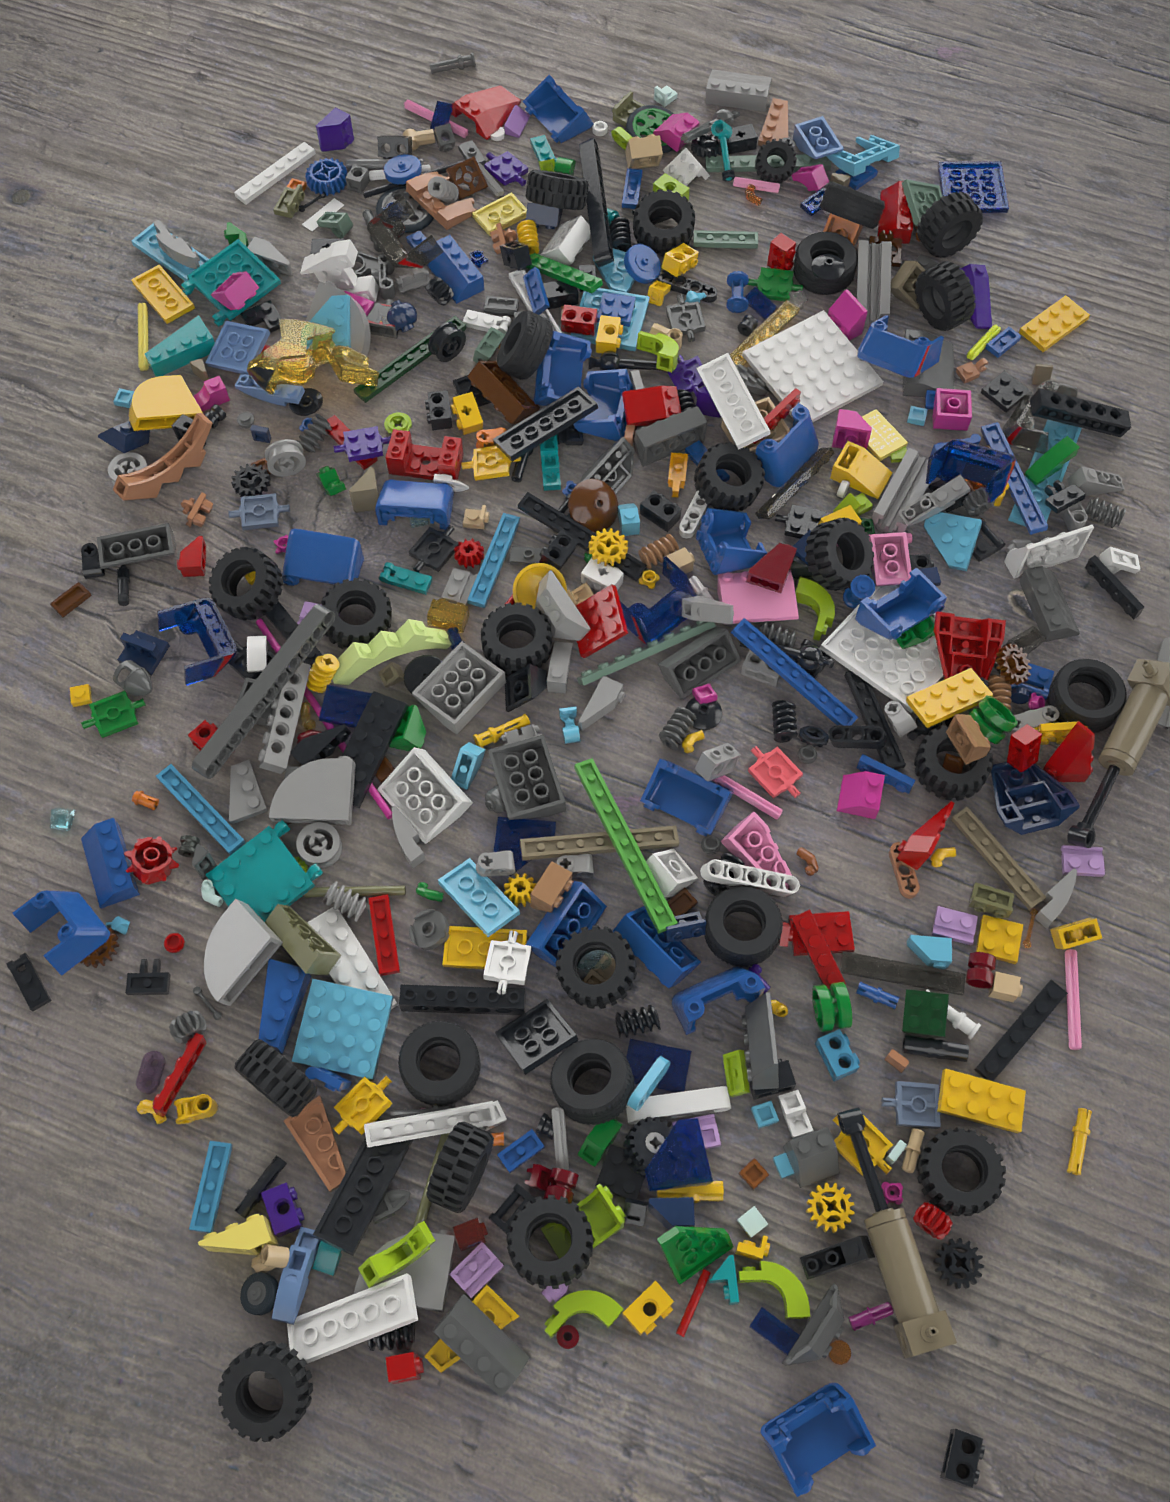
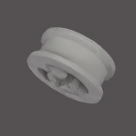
(285, 457)
(122, 463)
(314, 834)

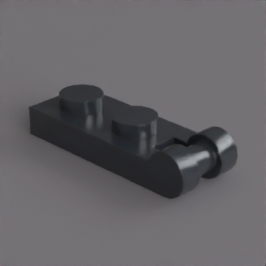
(29, 982)

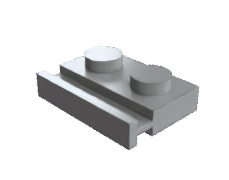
(459, 586)

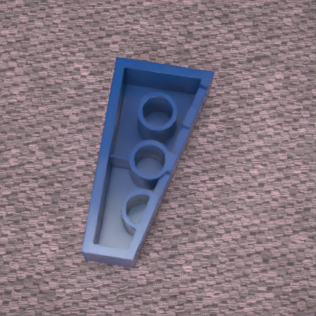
(281, 1002)

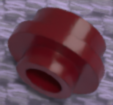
(567, 1344)

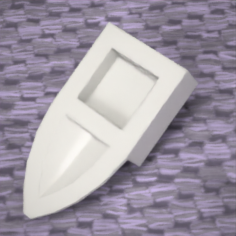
(456, 485)

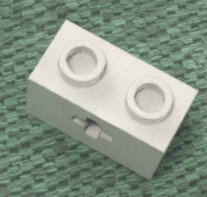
(601, 576)

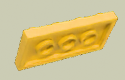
(163, 294)
(1054, 323)
(948, 697)
(470, 946)
(981, 1101)

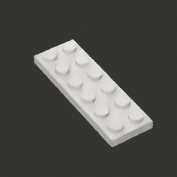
(733, 401)
(354, 965)
(354, 1319)

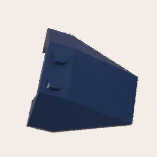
(1030, 798)

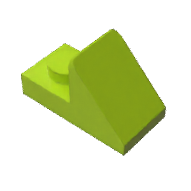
(859, 503)

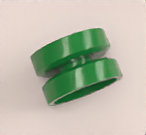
(993, 719)
(832, 1006)

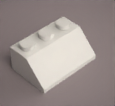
(568, 241)

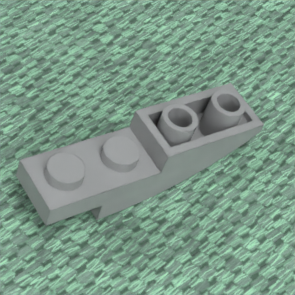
(176, 247)
(934, 502)

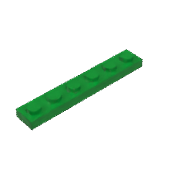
(565, 273)

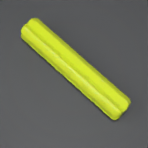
(981, 344)

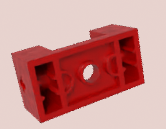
(406, 458)

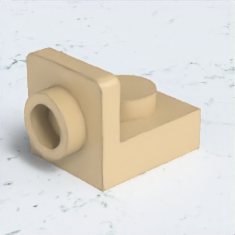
(476, 518)

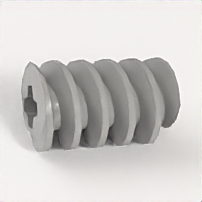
(443, 189)
(345, 900)

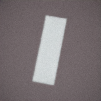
(332, 206)

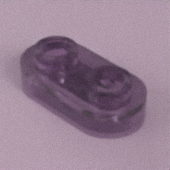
(148, 1072)

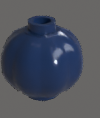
(402, 315)

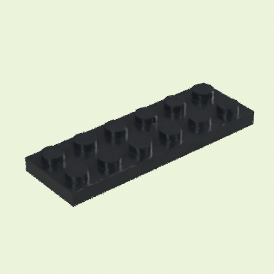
(545, 423)
(372, 739)
(360, 1194)

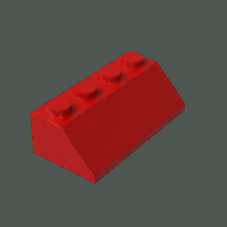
(896, 214)

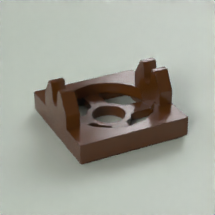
(471, 162)
(896, 242)

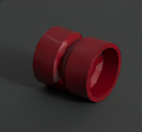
(980, 970)
(562, 1184)

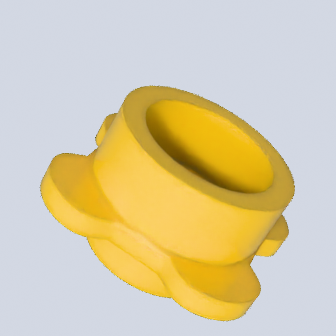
(649, 574)

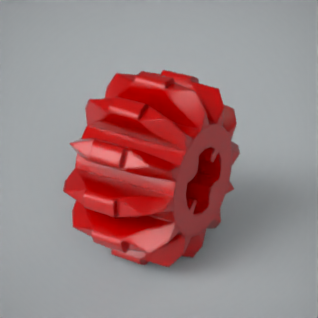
(469, 553)
(933, 1221)

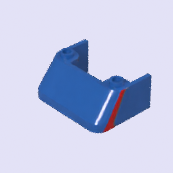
(897, 353)

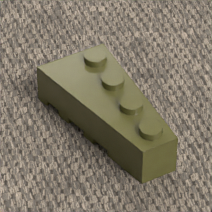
(302, 941)

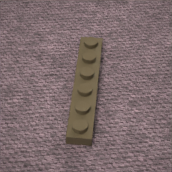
(998, 858)

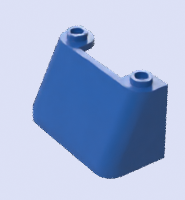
(557, 111)
(561, 368)
(606, 389)
(792, 452)
(416, 501)
(321, 557)
(902, 607)
(686, 796)
(690, 1002)
(816, 1434)

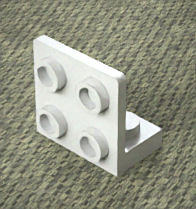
(685, 168)

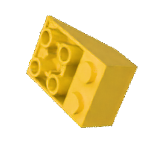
(861, 470)

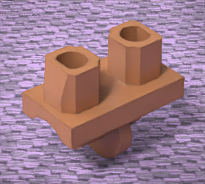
(502, 236)
(194, 516)

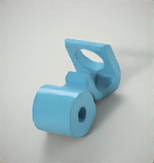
(570, 731)

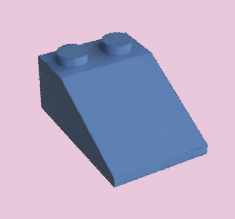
(816, 138)

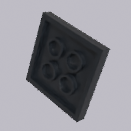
(536, 1036)

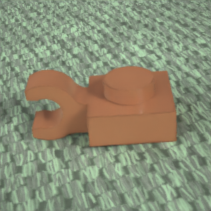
(971, 371)

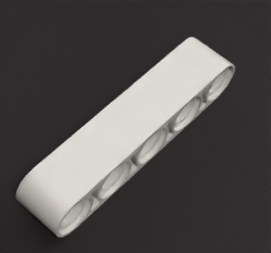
(758, 875)
(682, 1104)

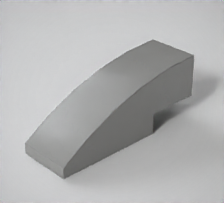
(407, 838)
(1057, 899)

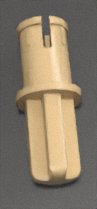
(913, 1150)

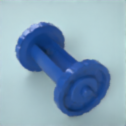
(737, 281)
(860, 588)

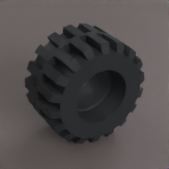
(780, 149)

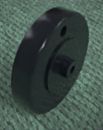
(419, 670)

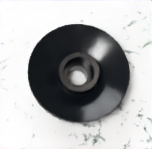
(828, 267)
(309, 403)
(707, 719)

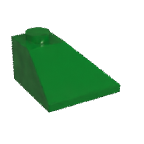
(410, 731)

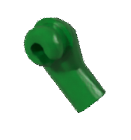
(429, 894)

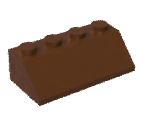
(502, 392)

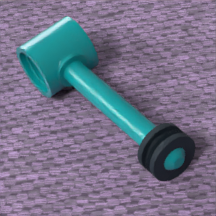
(723, 136)

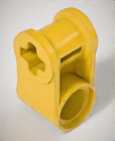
(190, 1108)

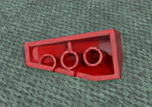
(1073, 757)
(924, 840)

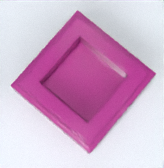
(704, 694)

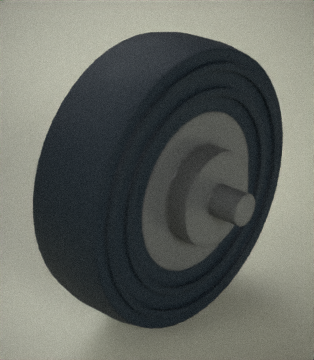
(259, 1293)

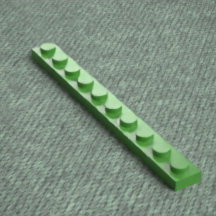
(625, 845)

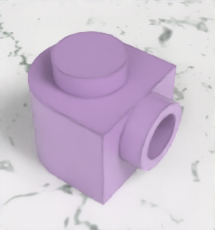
(555, 1294)

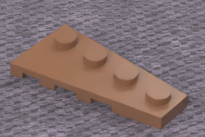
(776, 122)
(318, 1142)

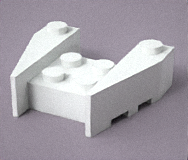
(336, 265)

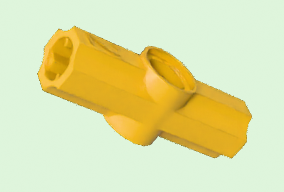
(709, 1192)

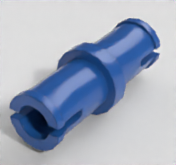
(877, 995)

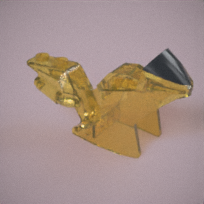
(299, 364)

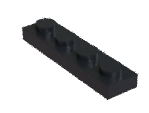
(1114, 587)

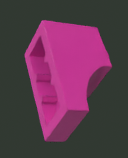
(812, 177)
(212, 393)

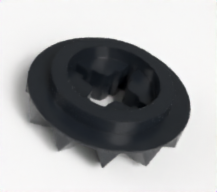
(813, 736)

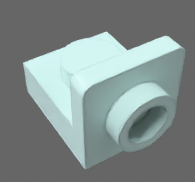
(665, 95)

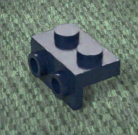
(688, 926)

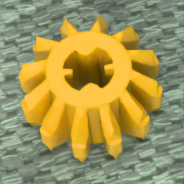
(519, 882)

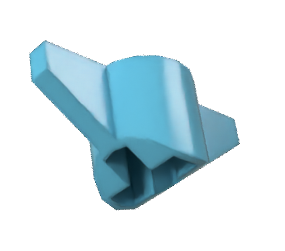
(694, 297)
(119, 925)

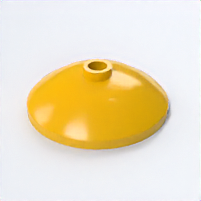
(527, 582)

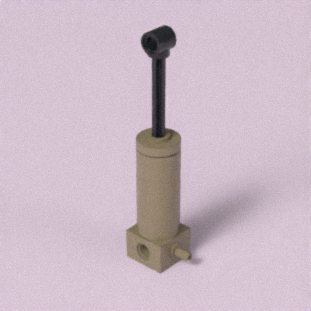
(1128, 738)
(919, 1319)

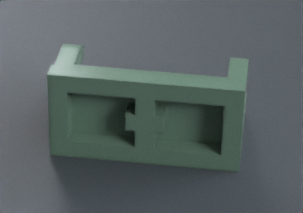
(488, 345)

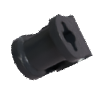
(90, 561)

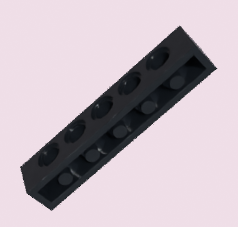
(1080, 413)
(461, 1000)

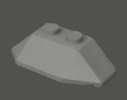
(560, 610)

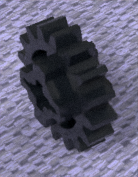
(706, 146)
(251, 480)
(952, 1257)

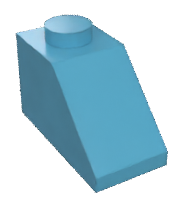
(629, 519)
(467, 764)
(932, 950)

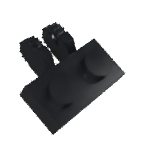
(1064, 498)
(148, 983)

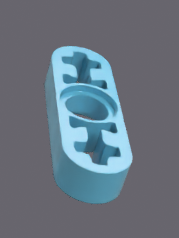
(648, 1083)

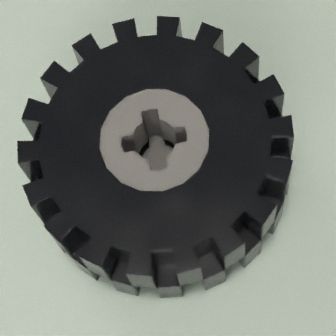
(640, 1141)

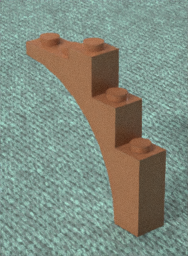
(169, 468)

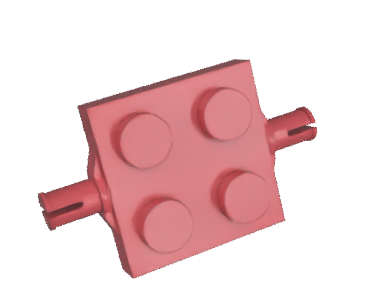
(775, 772)

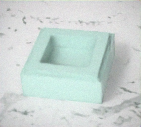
(895, 1152)
(752, 1222)

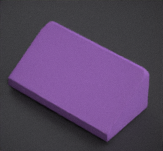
(516, 122)

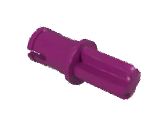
(870, 1316)

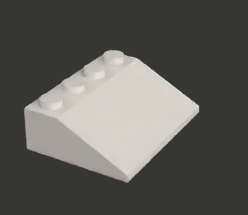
(1048, 551)
(424, 794)

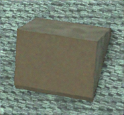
(365, 492)

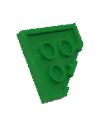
(693, 1249)

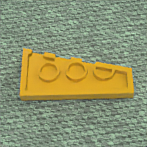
(442, 1356)

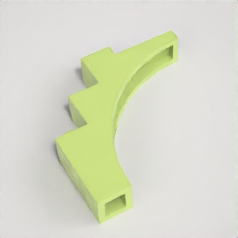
(386, 645)

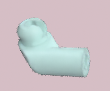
(209, 895)

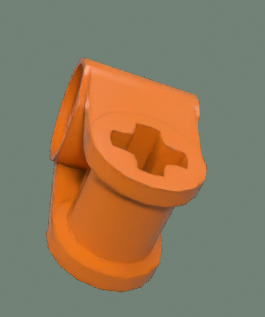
(489, 435)

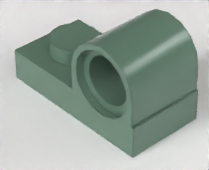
(337, 222)

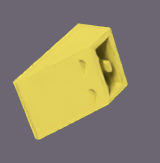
(243, 1238)

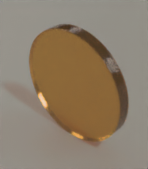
(840, 1352)

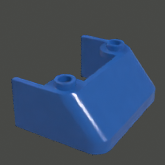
(78, 937)

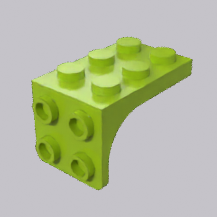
(600, 1212)

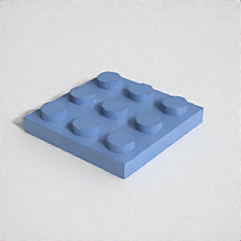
(237, 346)

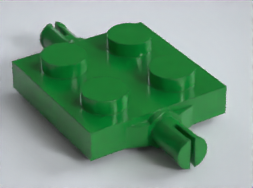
(775, 283)
(113, 714)

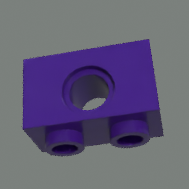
(273, 1200)

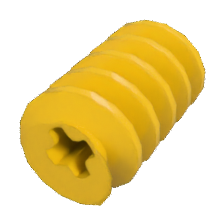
(528, 235)
(322, 672)

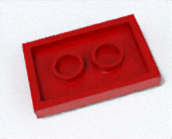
(835, 929)

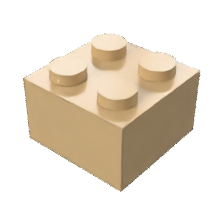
(643, 152)

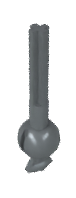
(721, 114)

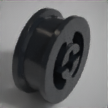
(446, 342)

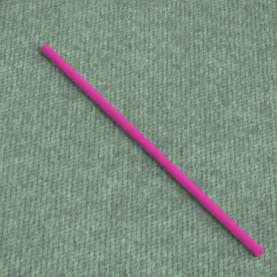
(317, 708)

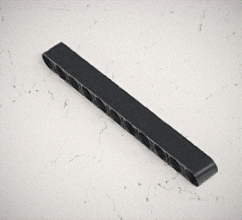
(596, 203)

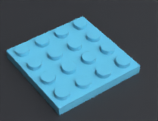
(630, 334)
(343, 1029)

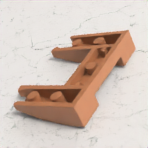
(448, 215)

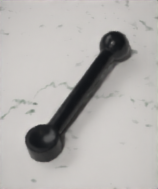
(302, 207)

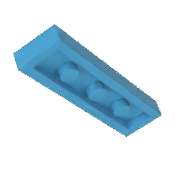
(211, 1187)

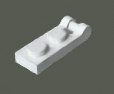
(484, 321)

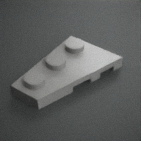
(245, 793)

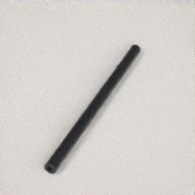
(382, 189)

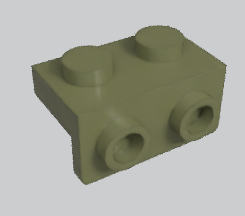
(624, 108)
(289, 201)
(991, 900)

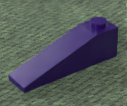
(980, 281)

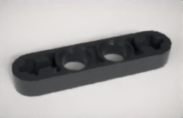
(688, 284)

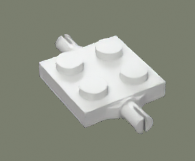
(507, 962)

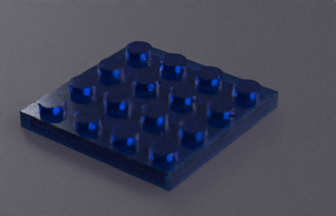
(979, 180)

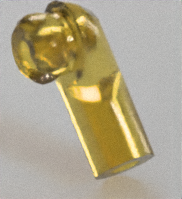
(307, 723)

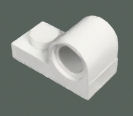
(1119, 560)

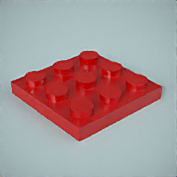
(605, 619)

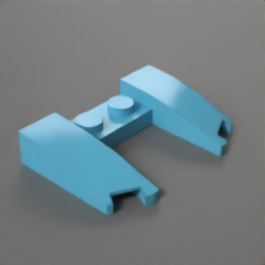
(875, 150)

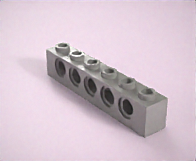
(278, 761)

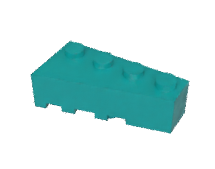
(180, 348)

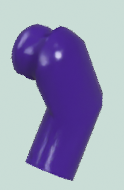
(757, 970)

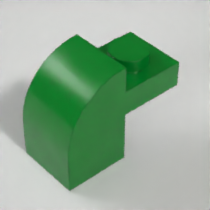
(565, 166)

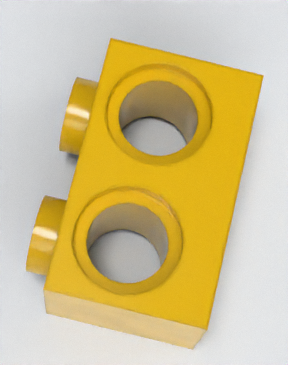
(680, 260)

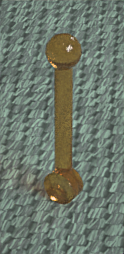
(1026, 943)

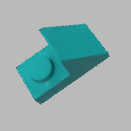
(727, 1274)

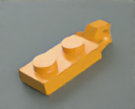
(677, 472)

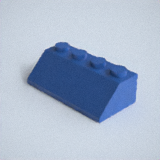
(456, 270)
(107, 864)
(578, 909)
(668, 961)

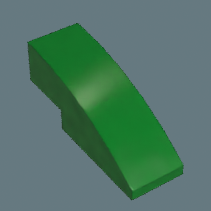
(1052, 460)

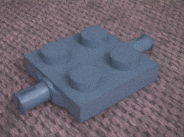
(259, 511)
(915, 1104)

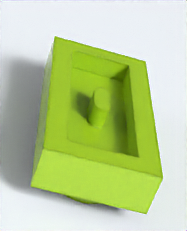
(736, 1073)

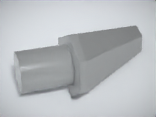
(1017, 544)

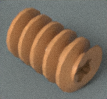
(658, 550)
(1000, 689)

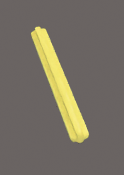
(142, 336)

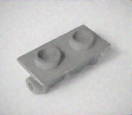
(408, 282)
(527, 732)

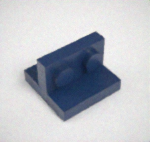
(143, 650)

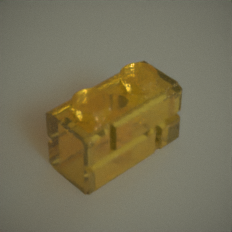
(448, 615)

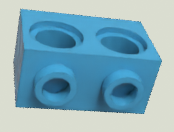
(832, 1056)

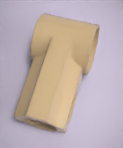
(420, 137)
(674, 333)
(270, 1258)

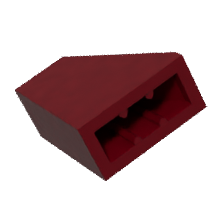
(773, 568)

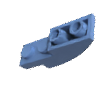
(283, 394)
(295, 1277)

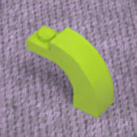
(662, 346)
(820, 601)
(398, 1256)
(791, 1289)
(583, 1301)

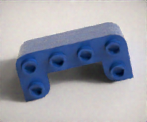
(725, 541)

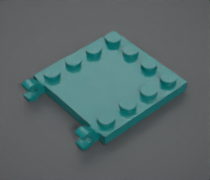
(220, 267)
(263, 873)

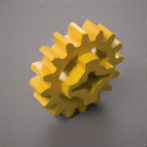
(608, 547)
(837, 1212)

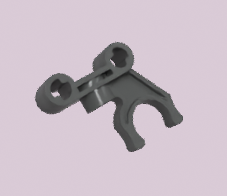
(379, 269)

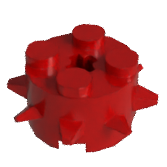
(151, 860)

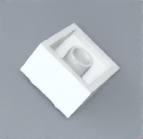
(670, 872)

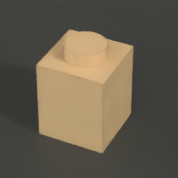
(683, 559)
(1006, 987)

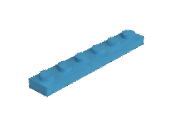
(493, 560)
(200, 809)

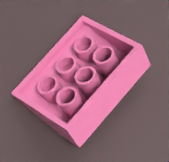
(755, 602)

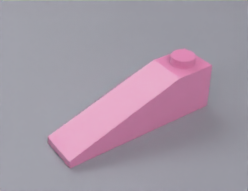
(755, 846)

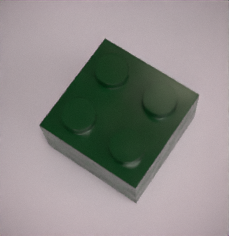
(925, 1013)

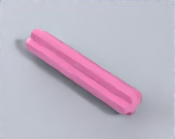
(760, 185)

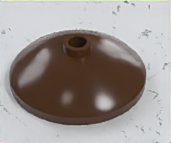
(584, 507)

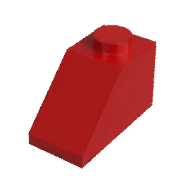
(193, 558)

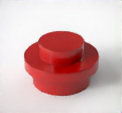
(174, 943)

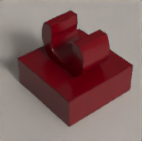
(539, 1177)

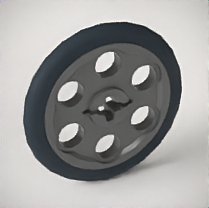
(423, 217)

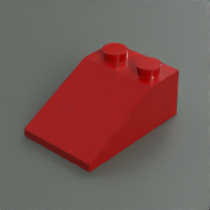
(650, 404)

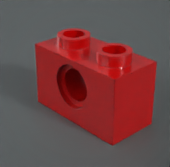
(404, 1367)

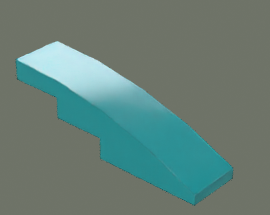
(550, 464)

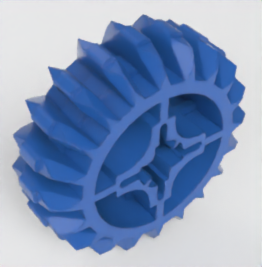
(326, 176)

